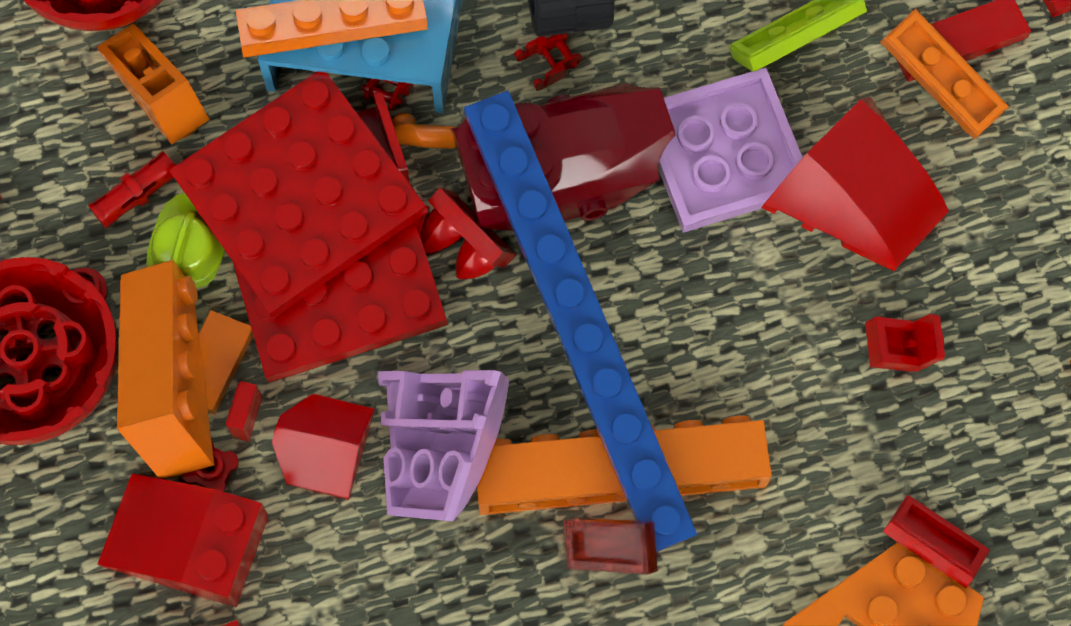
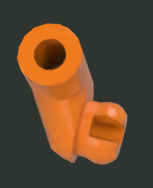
(422, 134)

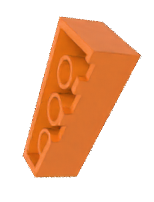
(161, 371)

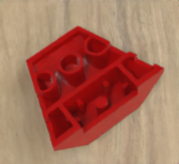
(863, 189)

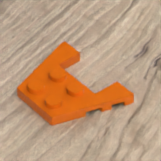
(894, 592)

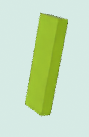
(794, 31)

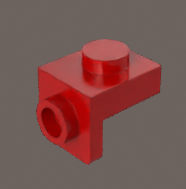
(905, 343)

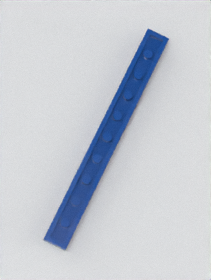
(578, 320)

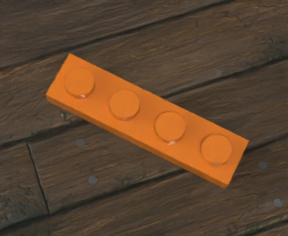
(324, 22)

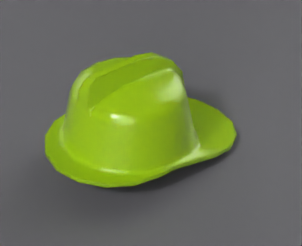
(186, 239)

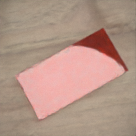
(611, 545)

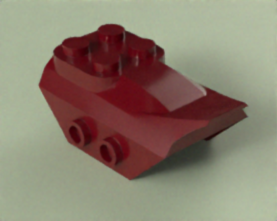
(590, 148)

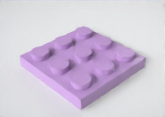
(726, 149)

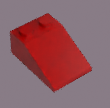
(185, 537)

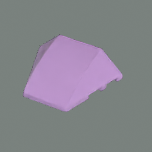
(439, 438)

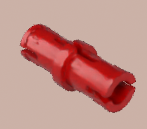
(133, 190)

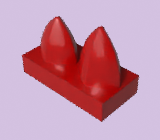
(454, 220)

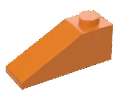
(154, 83)

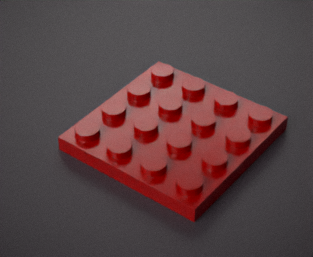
(298, 192)
(360, 309)

